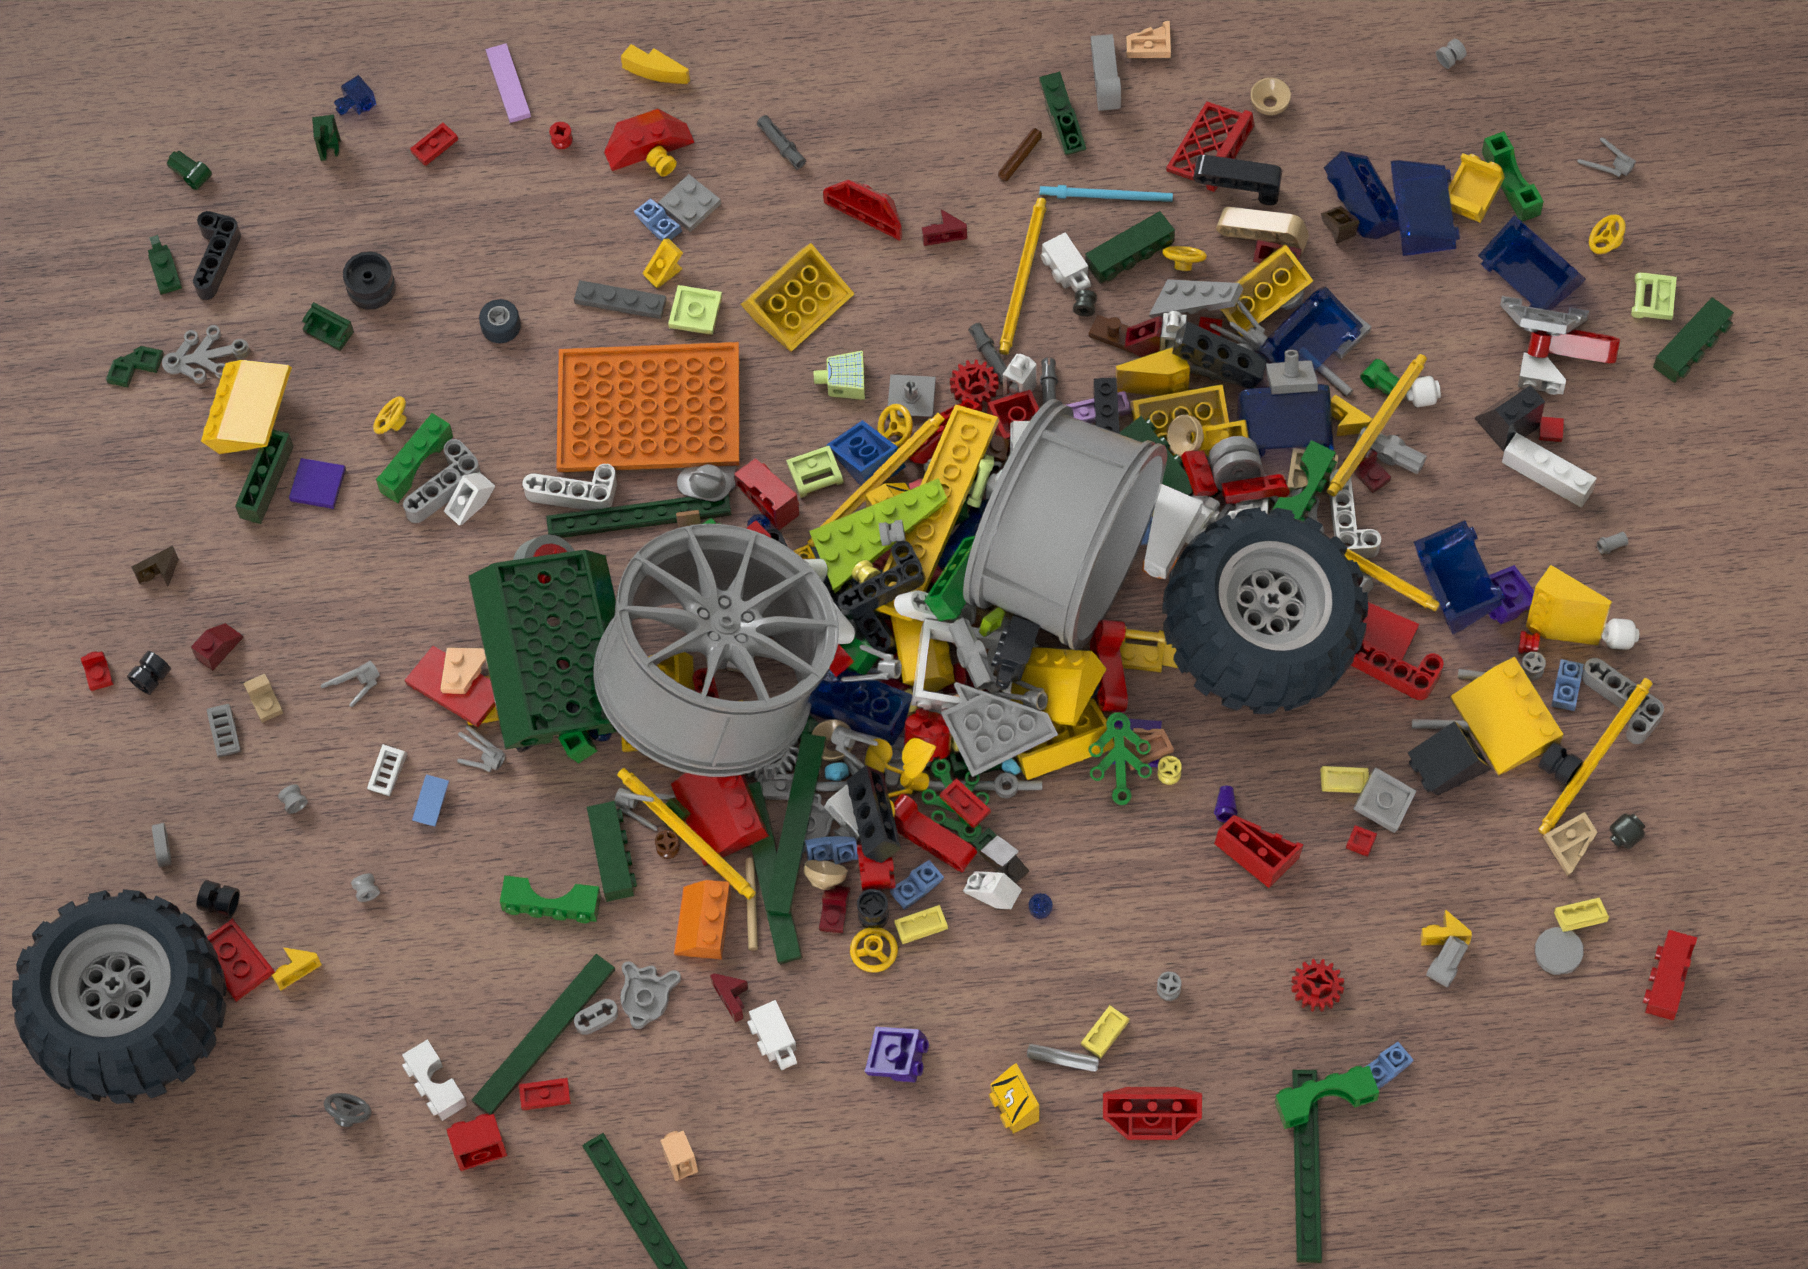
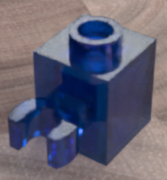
(355, 95)

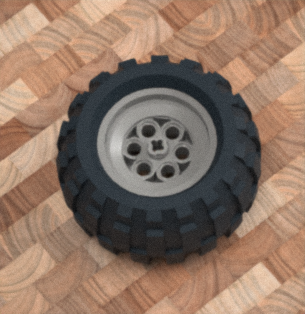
(1312, 605)
(83, 961)

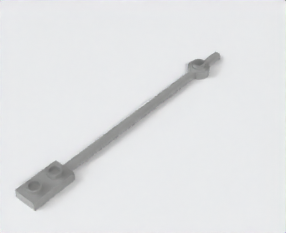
(778, 789)

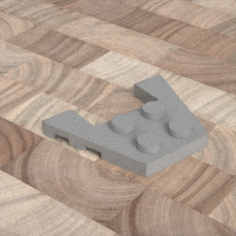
(1545, 320)

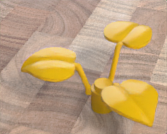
(915, 758)

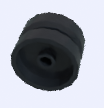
(369, 280)

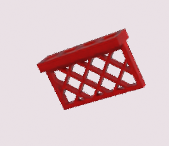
(1228, 148)

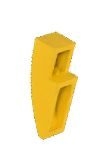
(654, 66)

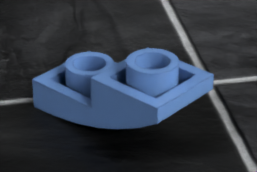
(657, 221)
(1567, 685)
(430, 800)
(838, 848)
(917, 885)
(1390, 1064)

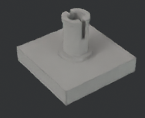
(1292, 375)
(914, 393)

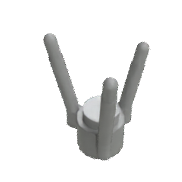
(1622, 163)
(1251, 337)
(886, 668)
(364, 673)
(1035, 698)
(846, 738)
(492, 756)
(627, 799)

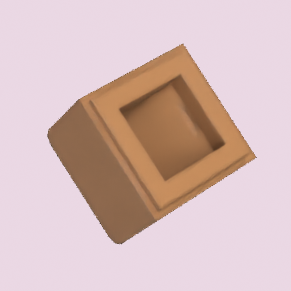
(688, 518)

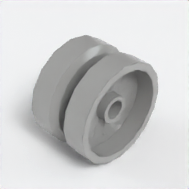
(1235, 460)

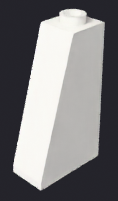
(1170, 527)

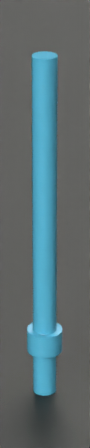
(1062, 191)

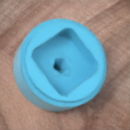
(1011, 767)
(836, 771)

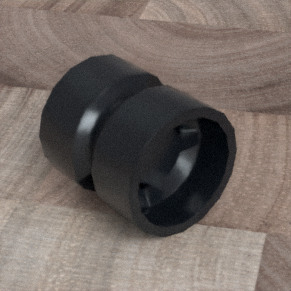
(147, 674)
(1560, 763)
(222, 900)
(872, 909)

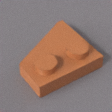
(1159, 744)

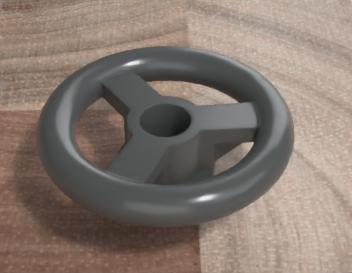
(346, 1112)

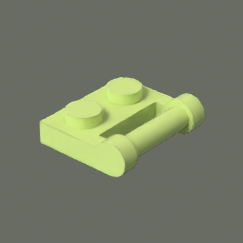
(1661, 297)
(811, 465)
(978, 487)

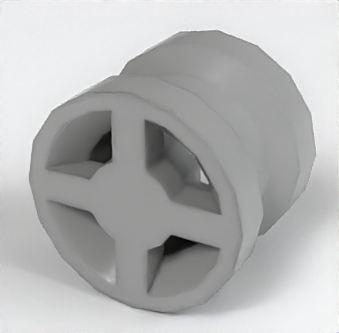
(1534, 660)
(292, 799)
(365, 887)
(1169, 980)

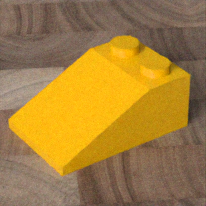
(1154, 374)

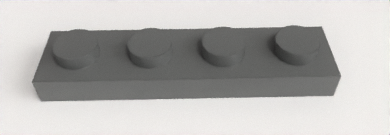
(620, 299)

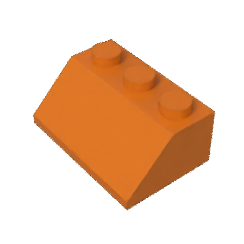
(703, 919)

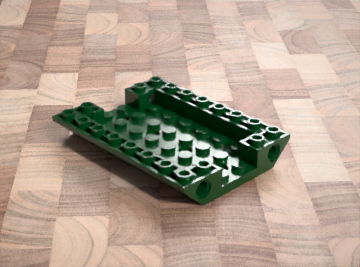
(524, 648)

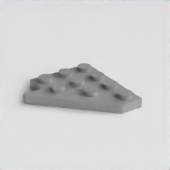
(994, 728)

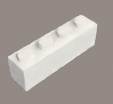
(1549, 470)

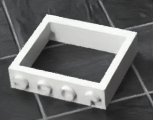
(939, 630)

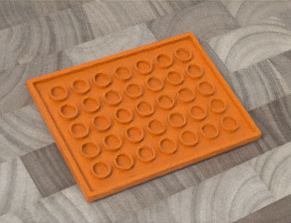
(648, 407)

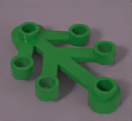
(1119, 754)
(937, 801)

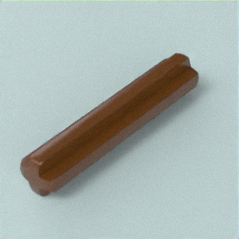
(1020, 154)

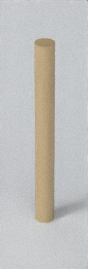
(751, 906)

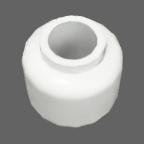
(1424, 392)
(1620, 634)

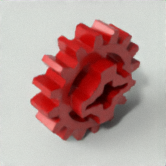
(974, 375)
(1328, 987)

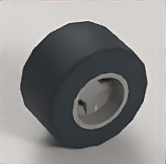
(499, 321)

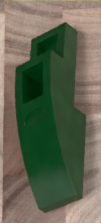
(1061, 114)

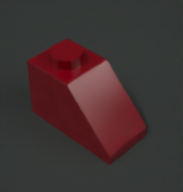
(1144, 337)
(215, 645)

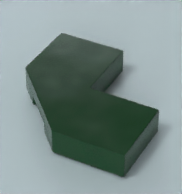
(142, 358)

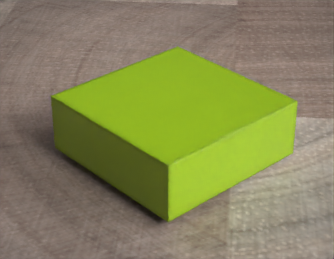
(991, 622)

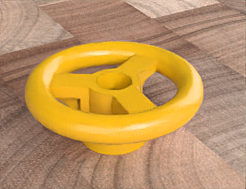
(1609, 236)
(1184, 256)
(391, 415)
(898, 425)
(873, 940)

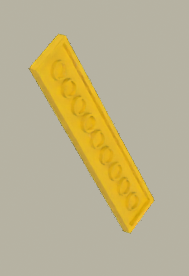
(956, 466)

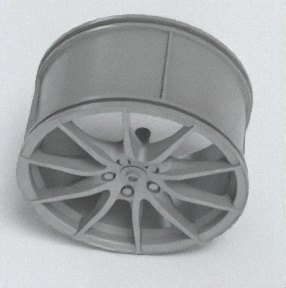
(1064, 523)
(733, 596)

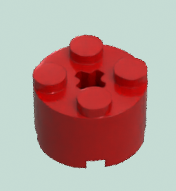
(930, 728)
(875, 874)

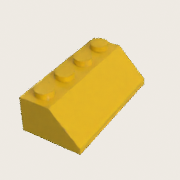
(1268, 287)
(938, 666)

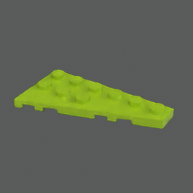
(857, 535)

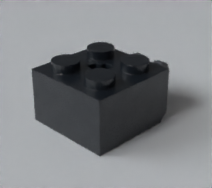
(1013, 651)

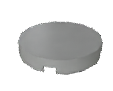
(1558, 951)

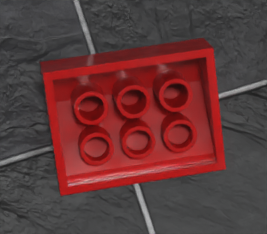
(720, 811)

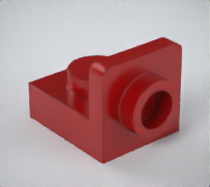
(97, 670)

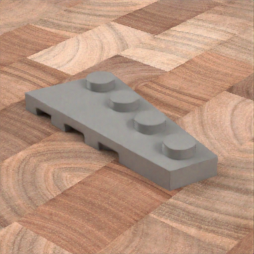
(1194, 296)

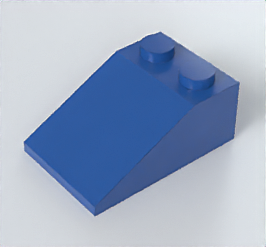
(863, 451)

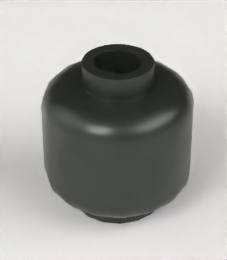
(1627, 831)

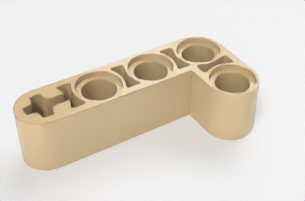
(1263, 226)

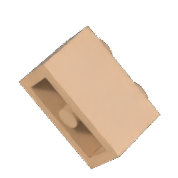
(679, 1155)

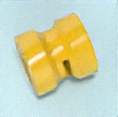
(661, 161)

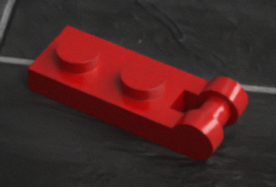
(1255, 488)

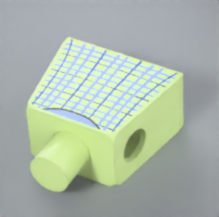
(843, 376)

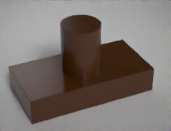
(1109, 331)

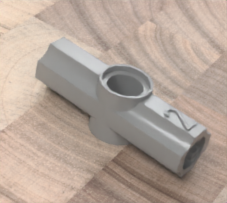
(1394, 451)
(971, 654)

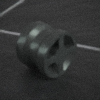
(1085, 303)

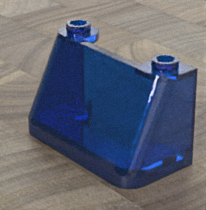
(1423, 207)
(1530, 266)
(1313, 330)
(1287, 418)
(1458, 576)

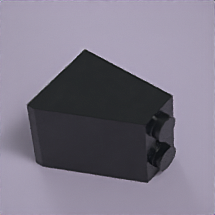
(1515, 413)
(1448, 759)

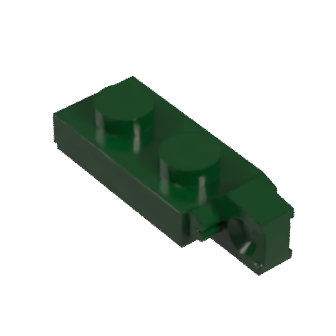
(163, 267)

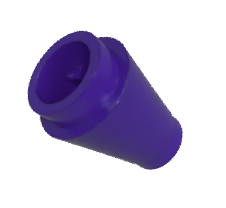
(1225, 804)

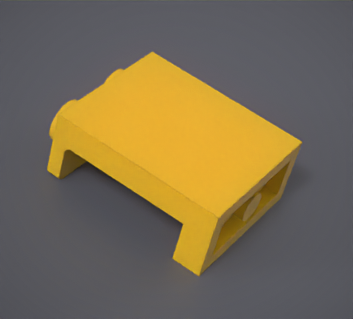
(1474, 187)

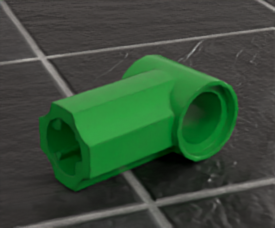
(1379, 376)

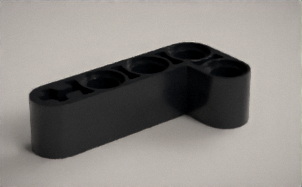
(1240, 175)
(208, 280)
(880, 584)
(864, 622)

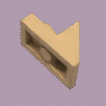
(263, 698)

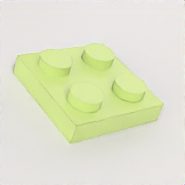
(695, 310)

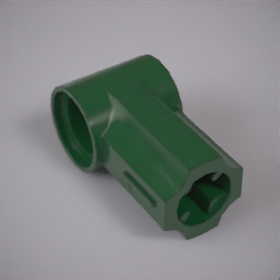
(193, 172)

